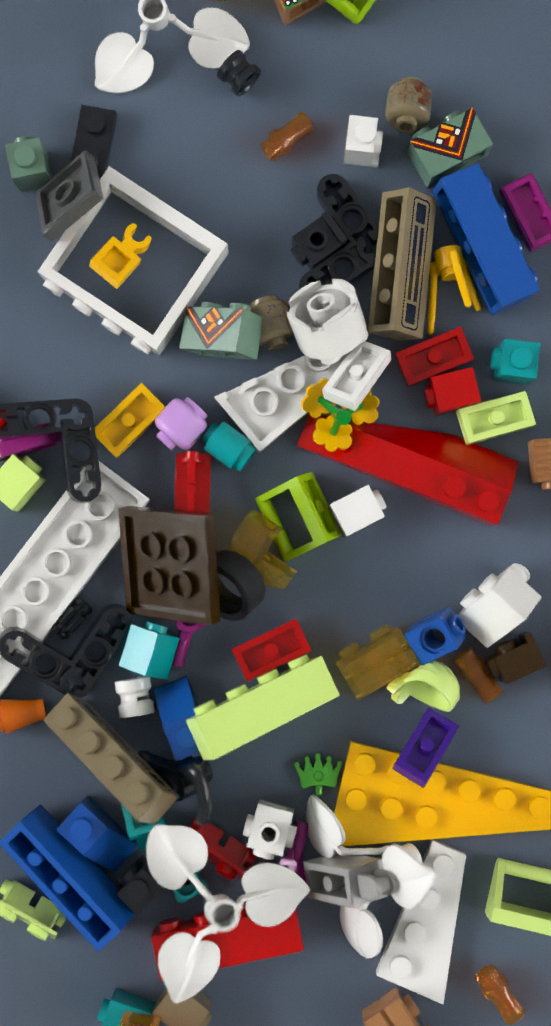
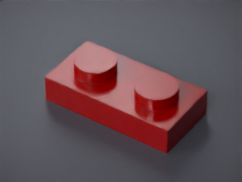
(434, 356)
(271, 649)

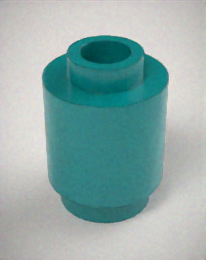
(228, 446)

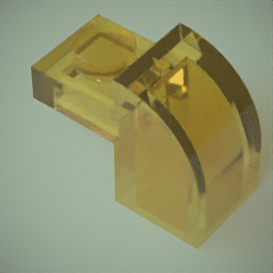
(254, 540)

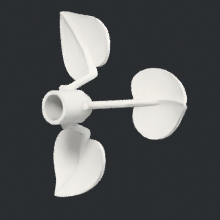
(125, 66)
(403, 861)
(270, 898)

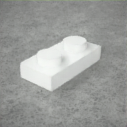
(357, 375)

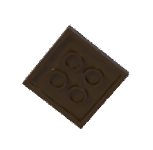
(170, 564)

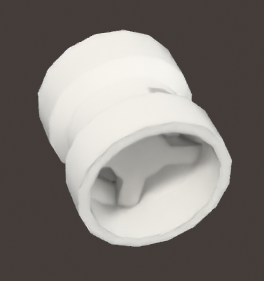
(134, 697)

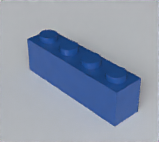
(485, 239)
(68, 878)

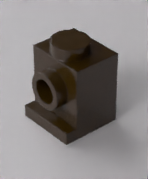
(515, 659)

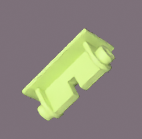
(40, 919)

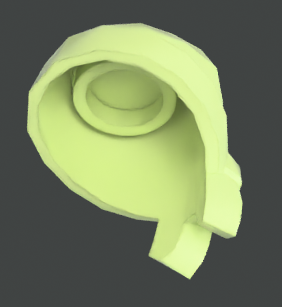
(430, 684)

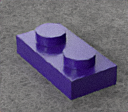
(425, 747)

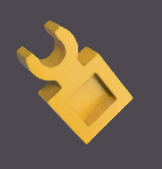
(119, 259)

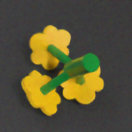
(335, 430)

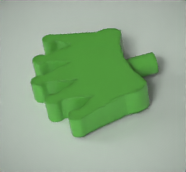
(318, 774)

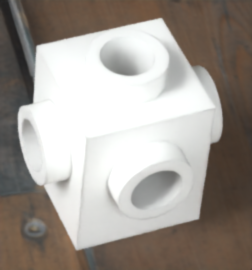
(272, 816)

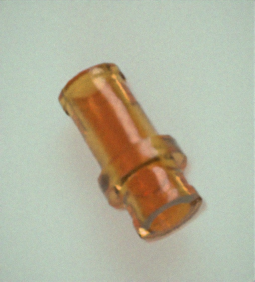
(282, 139)
(474, 670)
(496, 989)

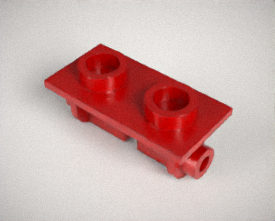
(192, 481)
(227, 858)

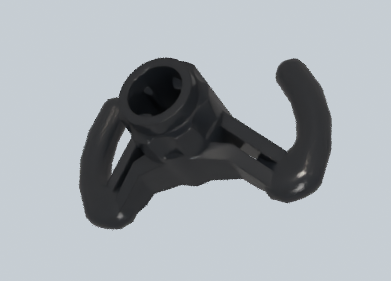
(186, 779)

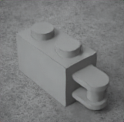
(348, 879)

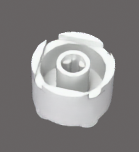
(327, 320)

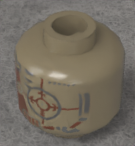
(408, 105)
(275, 324)

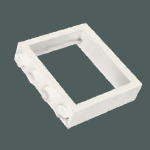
(168, 217)

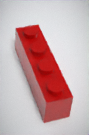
(240, 945)

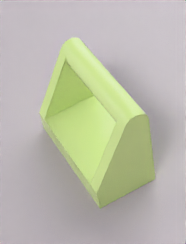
(513, 914)

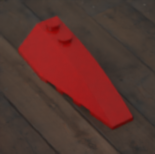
(426, 465)

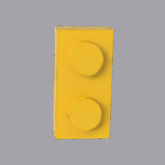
(128, 420)

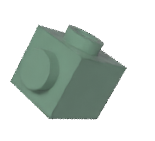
(28, 163)

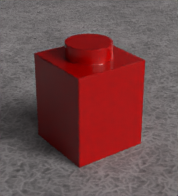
(452, 391)

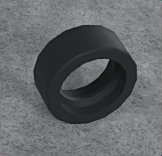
(247, 581)

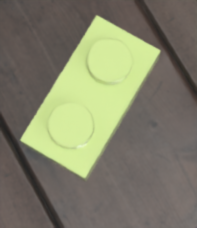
(495, 418)

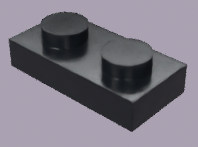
(95, 135)

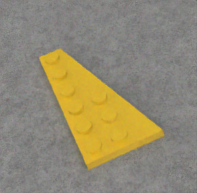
(456, 802)

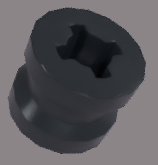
(238, 73)

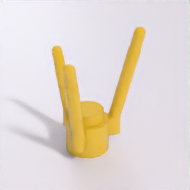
(451, 266)

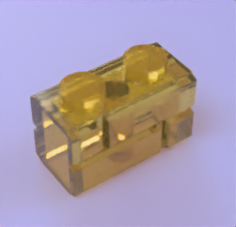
(376, 661)

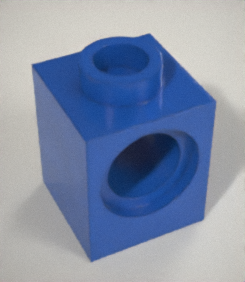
(426, 645)

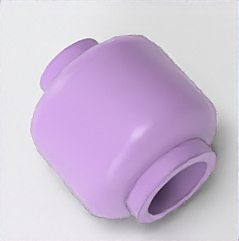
(181, 424)

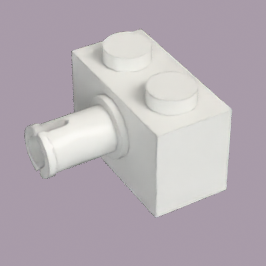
(499, 605)

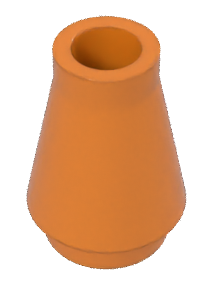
(20, 713)

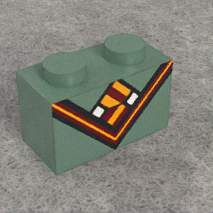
(449, 146)
(221, 331)

